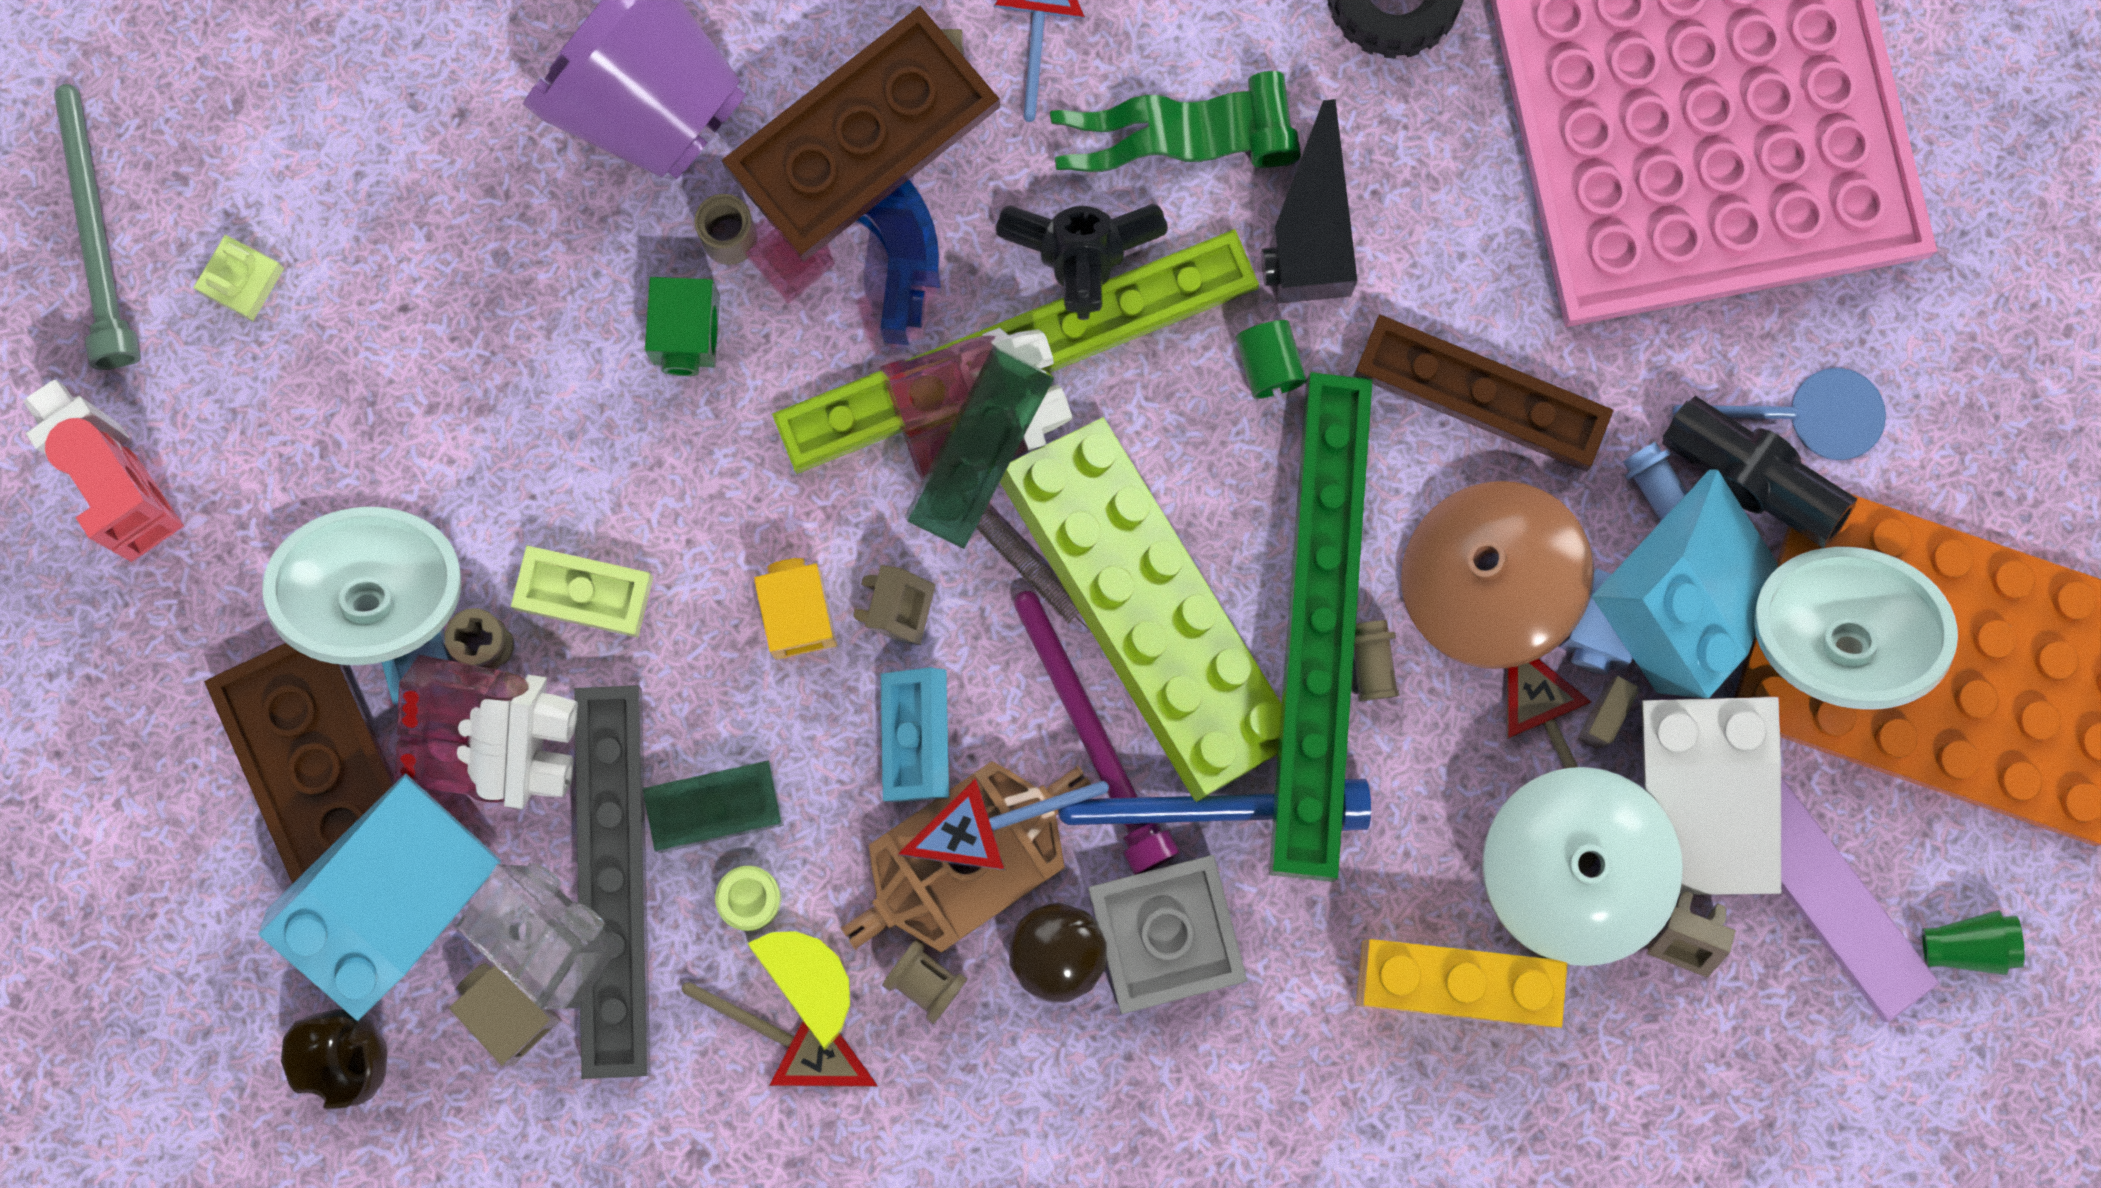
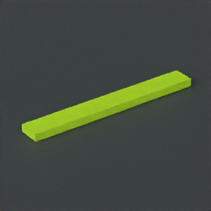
(1131, 307)

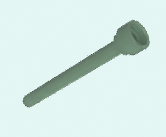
(110, 339)

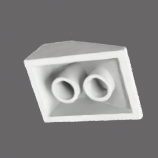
(1720, 785)

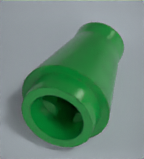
(1977, 944)

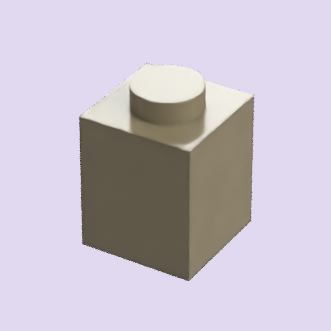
(501, 1014)

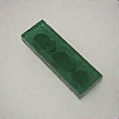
(979, 447)

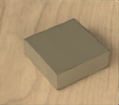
(1608, 713)

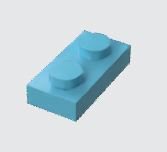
(914, 735)

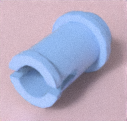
(1655, 479)

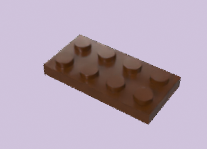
(861, 133)
(301, 749)

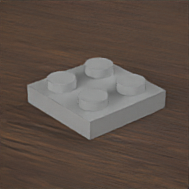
(1167, 934)

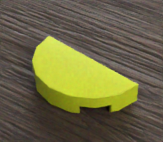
(809, 979)

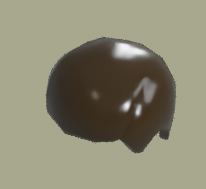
(1057, 952)
(335, 1058)

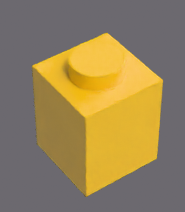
(795, 608)

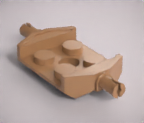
(946, 905)

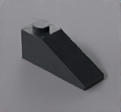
(1313, 235)

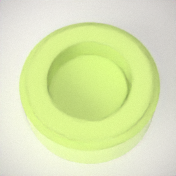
(748, 898)

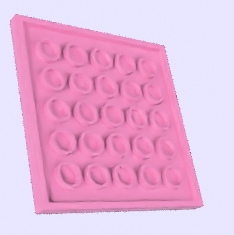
(1709, 147)

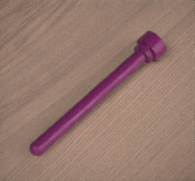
(1145, 842)

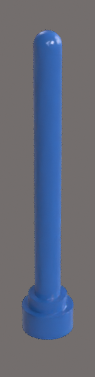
(1211, 808)

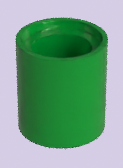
(1270, 358)

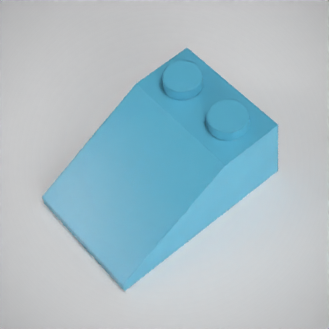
(1690, 592)
(378, 897)

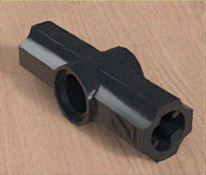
(1760, 470)

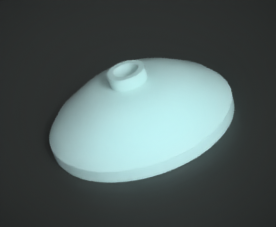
(355, 564)
(1858, 604)
(1536, 875)

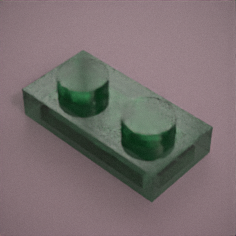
(713, 807)

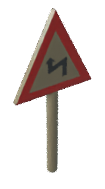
(1537, 698)
(805, 1059)

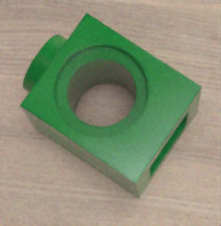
(682, 324)

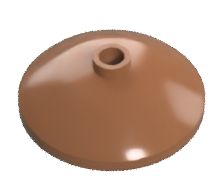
(1521, 603)

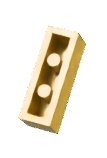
(1461, 983)

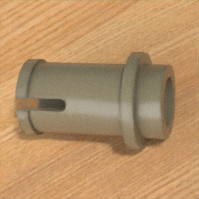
(1374, 661)

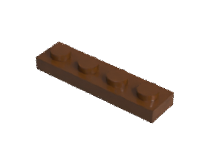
(1484, 393)

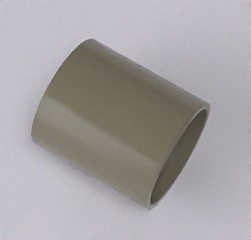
(720, 208)

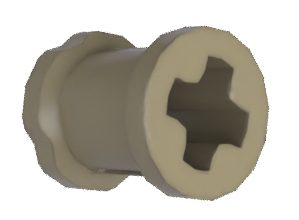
(470, 624)
(924, 981)

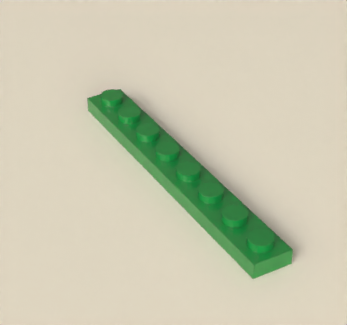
(1321, 629)

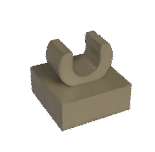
(898, 604)
(1693, 940)

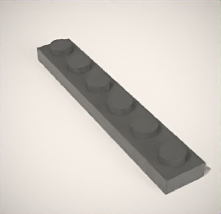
(613, 877)

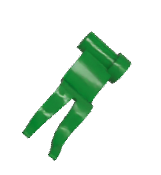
(1193, 130)

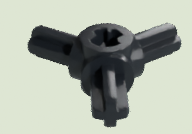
(1082, 245)

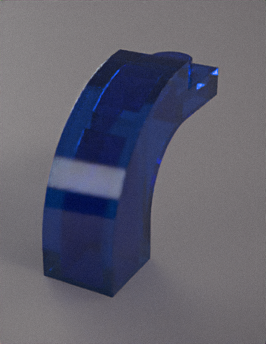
(913, 259)

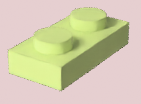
(582, 591)

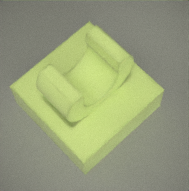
(239, 277)

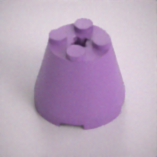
(639, 84)

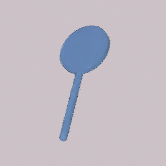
(1832, 413)

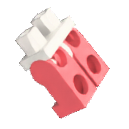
(86, 445)

